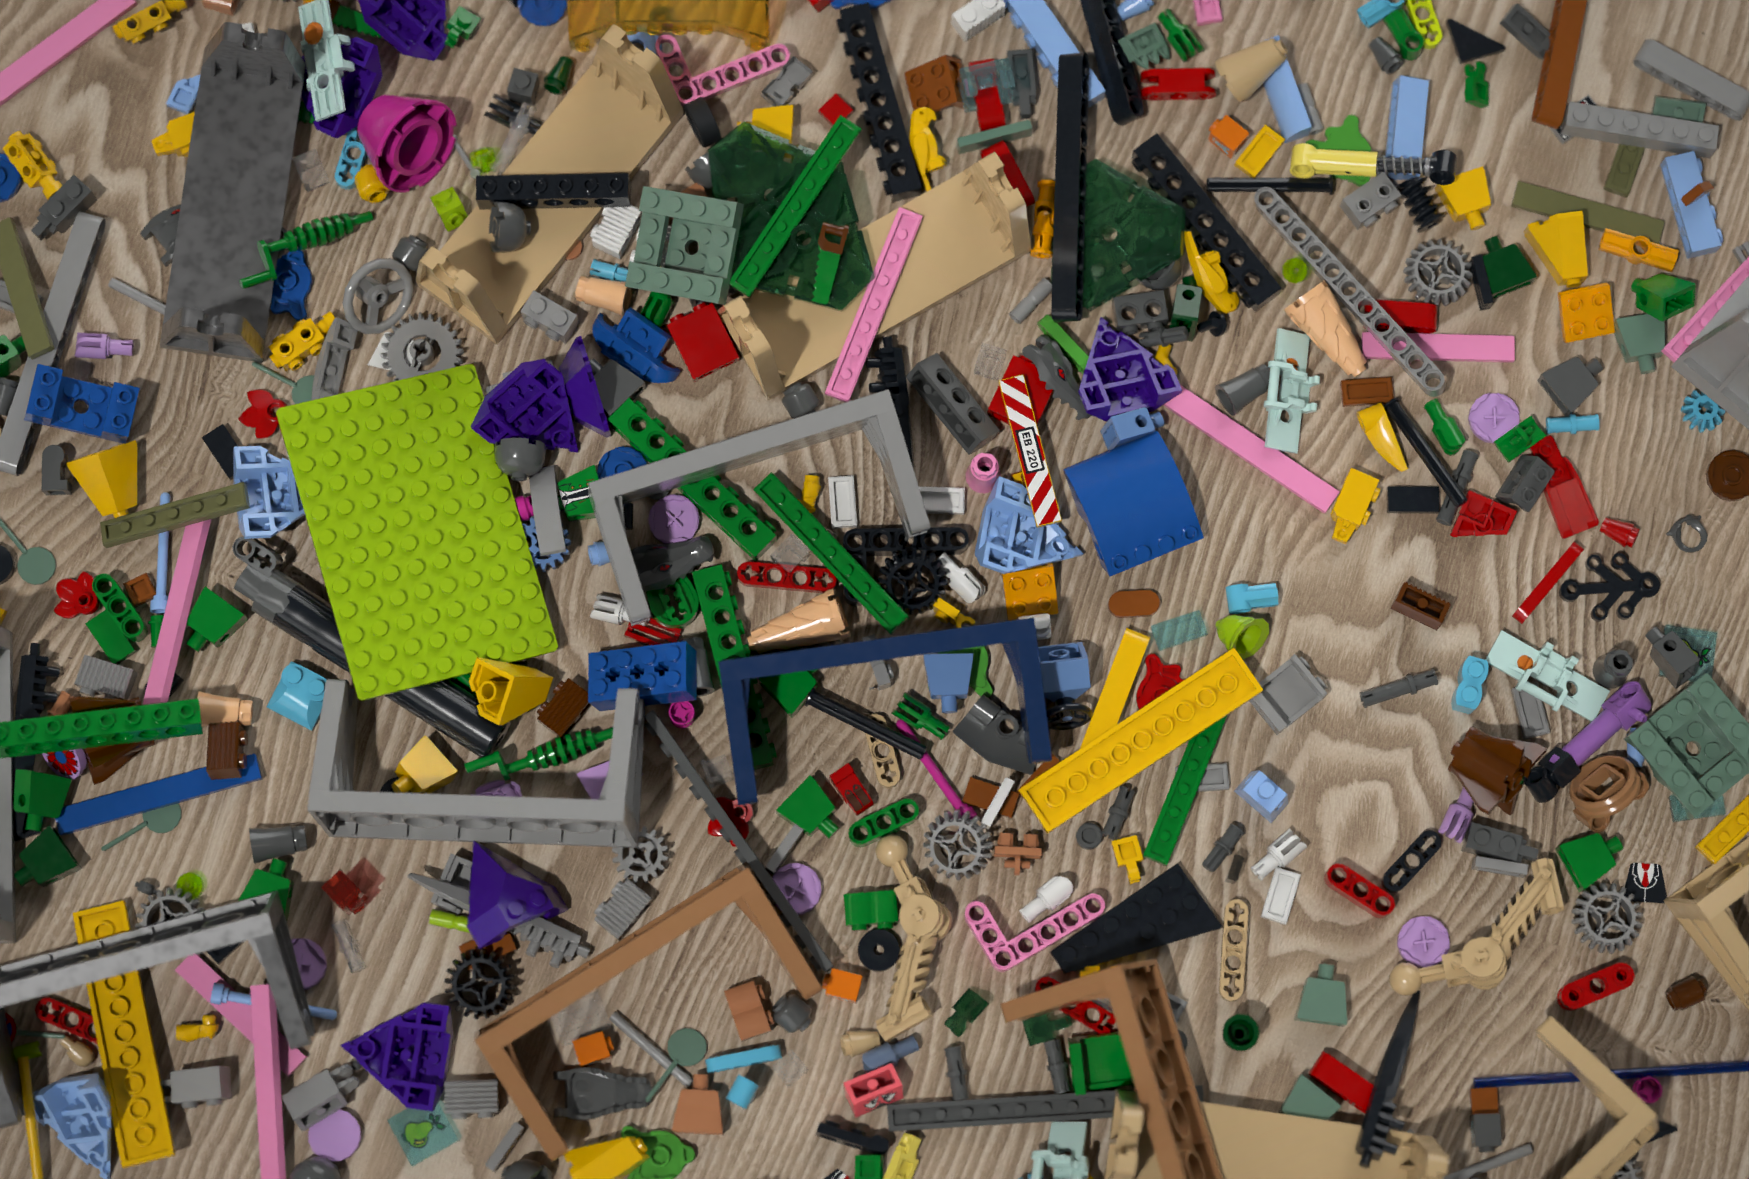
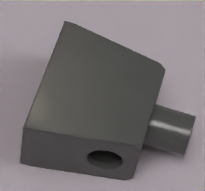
(1570, 383)
(615, 384)
(1672, 656)

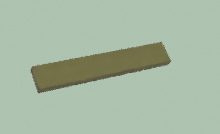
(1595, 215)
(23, 292)
(175, 515)

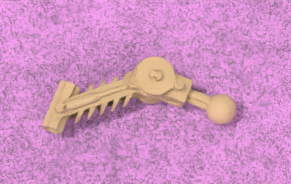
(925, 924)
(1484, 958)

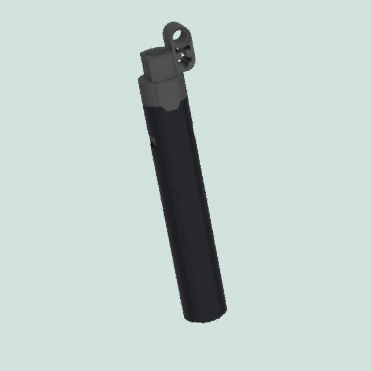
(313, 623)

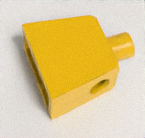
(775, 120)
(1466, 197)
(423, 769)

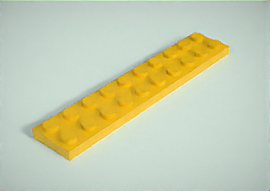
(1140, 740)
(126, 1048)

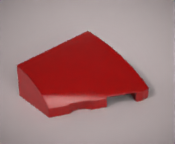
(1482, 517)

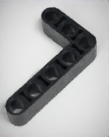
(893, 536)

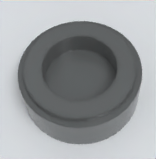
(1088, 836)

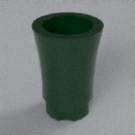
(1247, 1026)

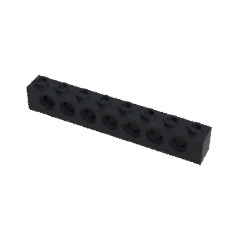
(860, 18)
(1157, 151)

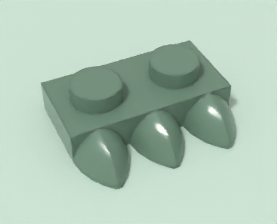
(1144, 46)
(1679, 109)

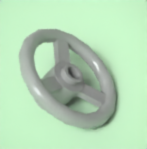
(376, 295)

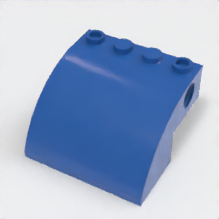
(1133, 503)

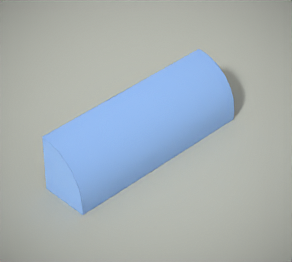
(1287, 103)
(1406, 121)

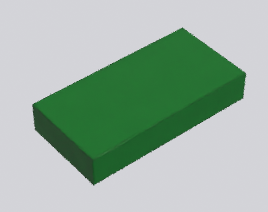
(110, 637)

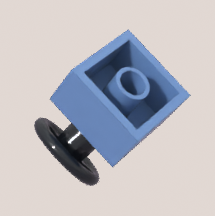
(1064, 680)

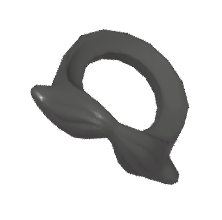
(1675, 532)

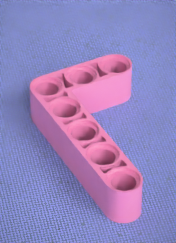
(718, 74)
(1033, 934)

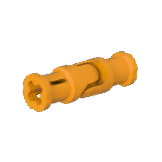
(1043, 220)

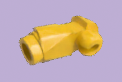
(810, 492)
(195, 1031)

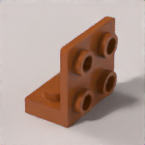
(935, 84)

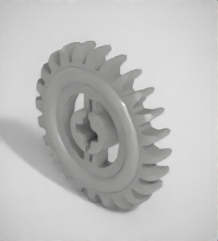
(432, 331)

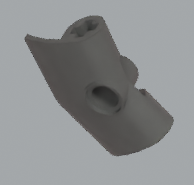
(982, 734)

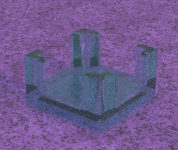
(984, 76)

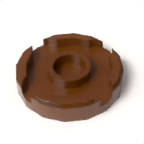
(1729, 475)

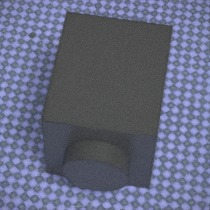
(523, 86)
(1485, 1132)

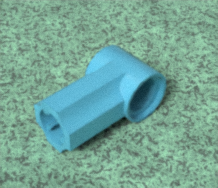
(1377, 10)
(1244, 598)
(742, 1092)

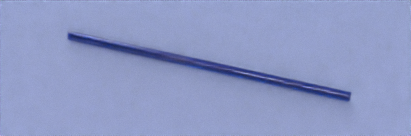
(1629, 1073)

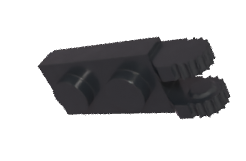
(854, 1138)

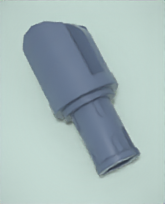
(888, 1054)

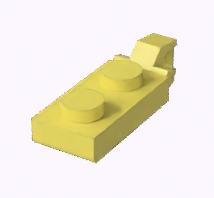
(904, 1158)

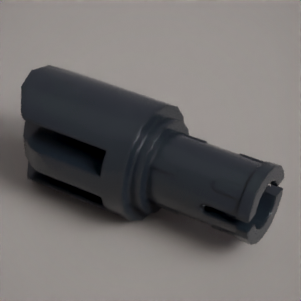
(512, 115)

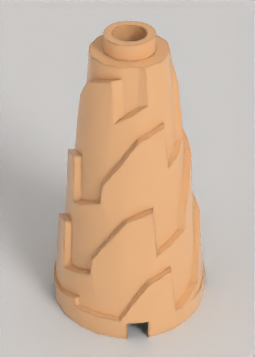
(1325, 324)
(805, 625)

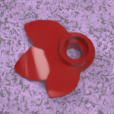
(260, 413)
(73, 596)
(740, 822)

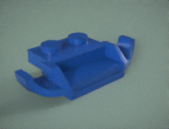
(635, 346)

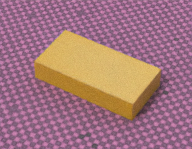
(1259, 152)

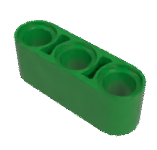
(111, 599)
(892, 813)

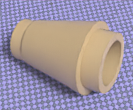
(859, 1042)

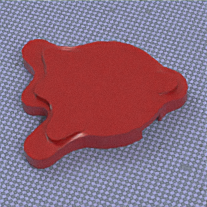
(1157, 681)

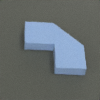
(184, 95)

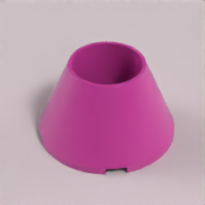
(406, 139)

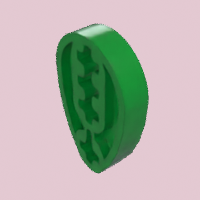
(688, 603)

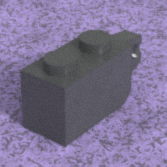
(62, 208)
(1497, 844)

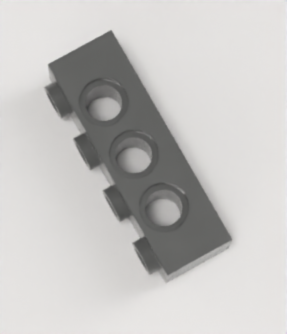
(952, 403)

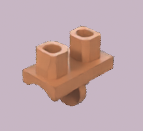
(1029, 851)

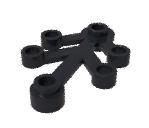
(1614, 587)

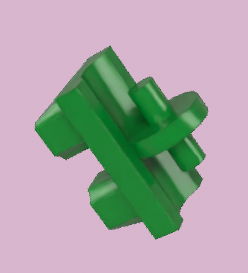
(1519, 439)

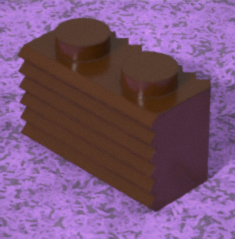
(1420, 606)
(564, 708)
(225, 750)

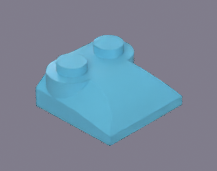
(299, 695)

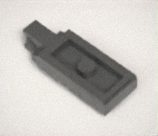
(1526, 30)
(1024, 77)

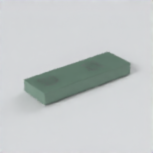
(989, 137)

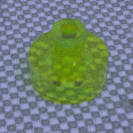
(482, 158)
(1290, 273)
(196, 884)

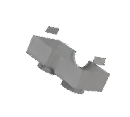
(780, 89)
(882, 672)

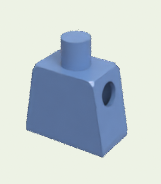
(1130, 426)
(948, 678)

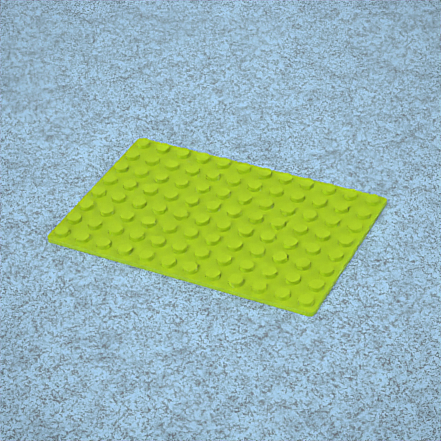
(415, 532)

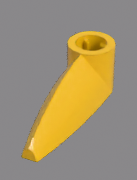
(1381, 435)

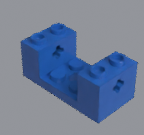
(108, 411)

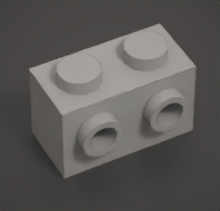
(1370, 201)
(549, 317)

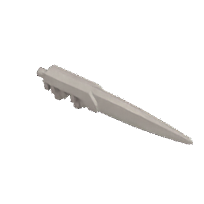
(537, 931)

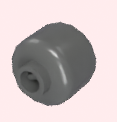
(409, 252)
(800, 400)
(792, 1013)

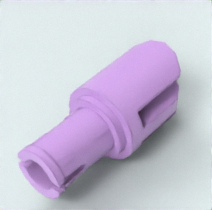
(101, 346)
(1458, 817)

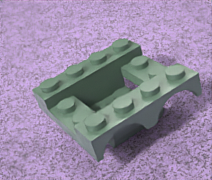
(695, 218)
(1711, 722)

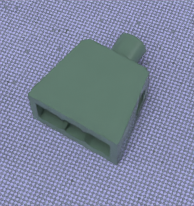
(1640, 340)
(1323, 999)
(1308, 1101)

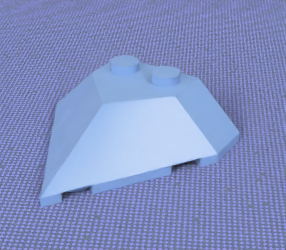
(270, 489)
(1010, 536)
(80, 1115)

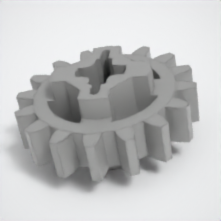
(650, 847)

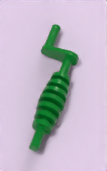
(311, 234)
(532, 760)

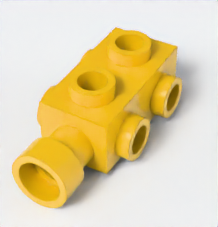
(145, 22)
(32, 163)
(300, 346)

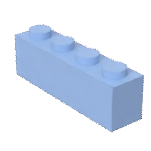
(1696, 220)

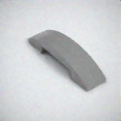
(332, 359)
(547, 511)

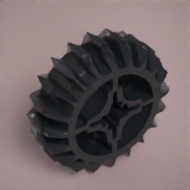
(921, 584)
(482, 995)

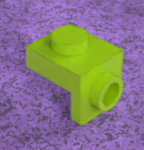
(449, 208)

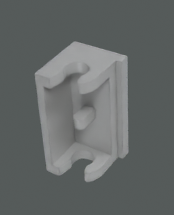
(456, 872)

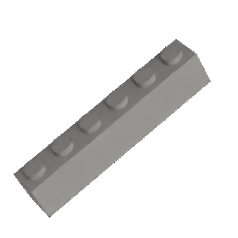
(1639, 129)

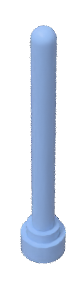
(159, 600)
(222, 994)

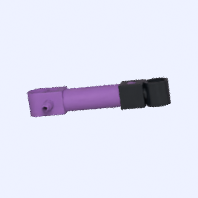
(1562, 765)

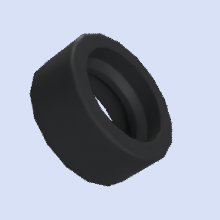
(702, 122)

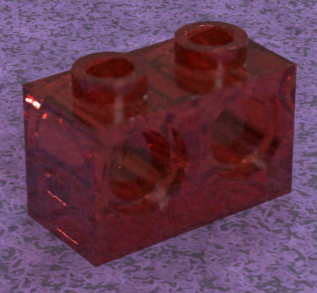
(345, 893)

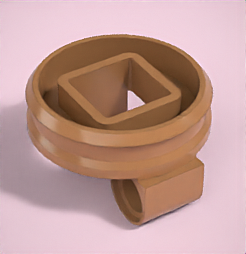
(1596, 810)

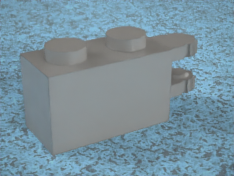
(199, 1085)
(320, 1096)

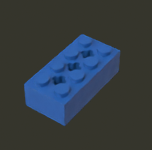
(659, 671)

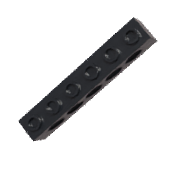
(555, 190)

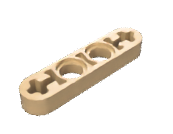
(1229, 949)

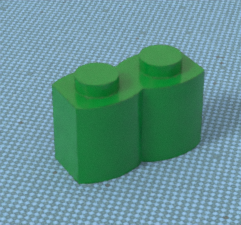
(871, 909)

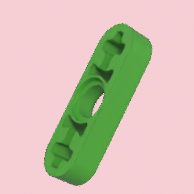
(1071, 350)

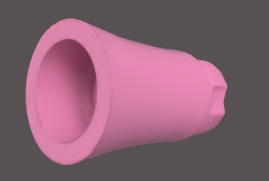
(982, 481)

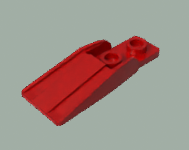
(1565, 492)

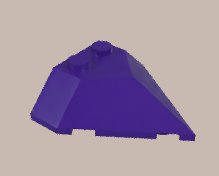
(408, 25)
(357, 87)
(1123, 376)
(582, 390)
(529, 406)
(505, 897)
(409, 1054)

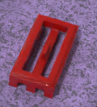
(646, 641)

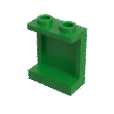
(1098, 1062)

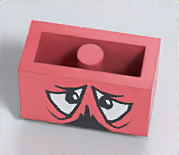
(873, 1090)

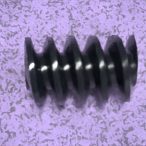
(1420, 203)

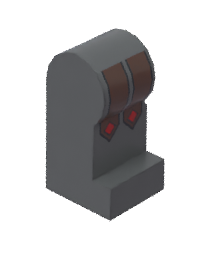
(53, 471)

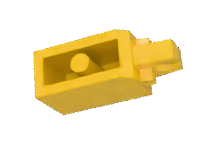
(177, 138)
(1352, 504)

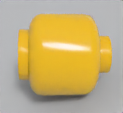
(369, 185)

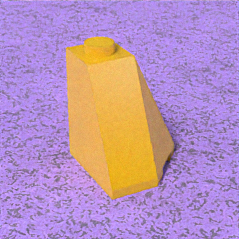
(1561, 247)
(109, 478)
(507, 689)
(607, 1159)

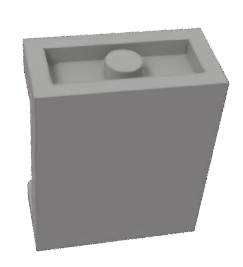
(1288, 694)

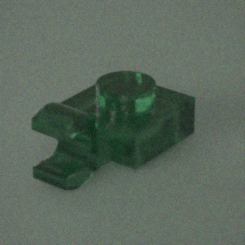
(966, 1009)
(1042, 1028)

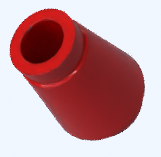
(1620, 532)

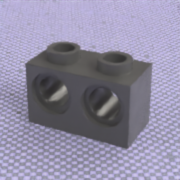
(1138, 305)

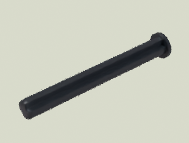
(1276, 184)
(1425, 452)
(865, 724)

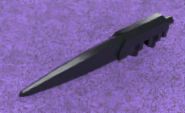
(893, 377)
(29, 705)
(1380, 1109)

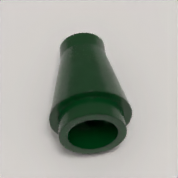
(558, 77)

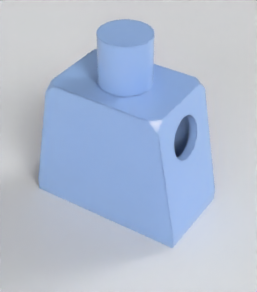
(1262, 795)

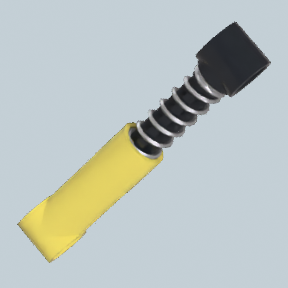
(1308, 161)

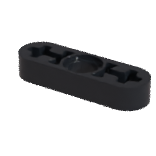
(1429, 852)

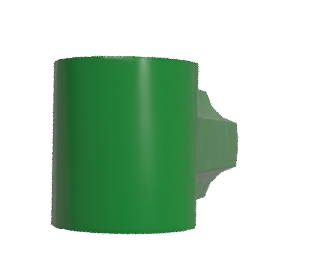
(1404, 33)

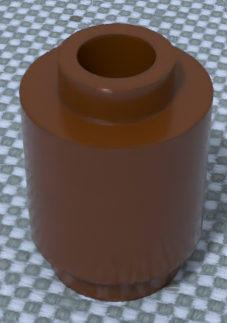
(1686, 994)

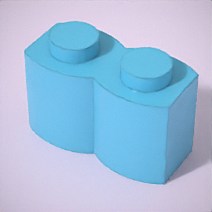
(1469, 690)

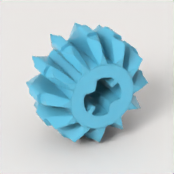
(1692, 409)

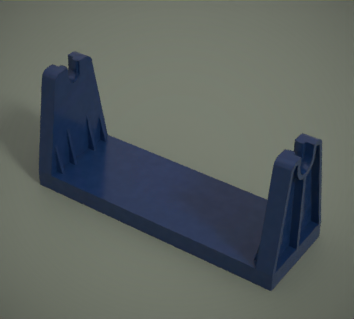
(1016, 636)

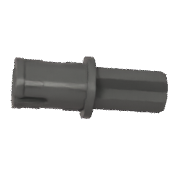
(1163, 336)
(1222, 848)

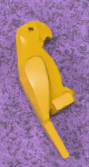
(924, 144)
(1210, 277)

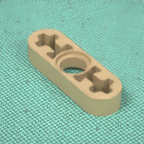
(893, 768)

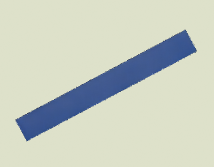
(150, 797)

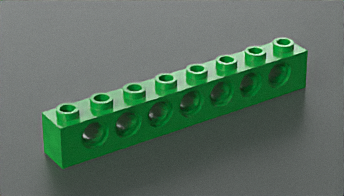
(753, 545)
(705, 582)
(100, 728)

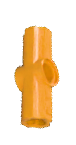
(1622, 246)

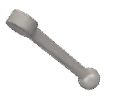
(474, 172)

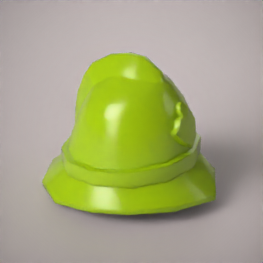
(1242, 633)

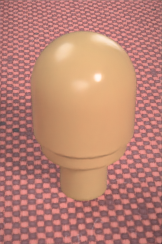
(78, 1052)

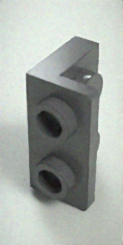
(1525, 482)

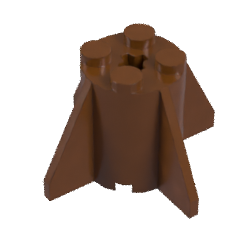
(106, 760)
(1493, 768)

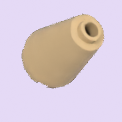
(1251, 67)

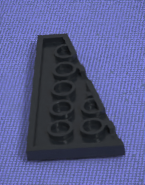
(1150, 918)

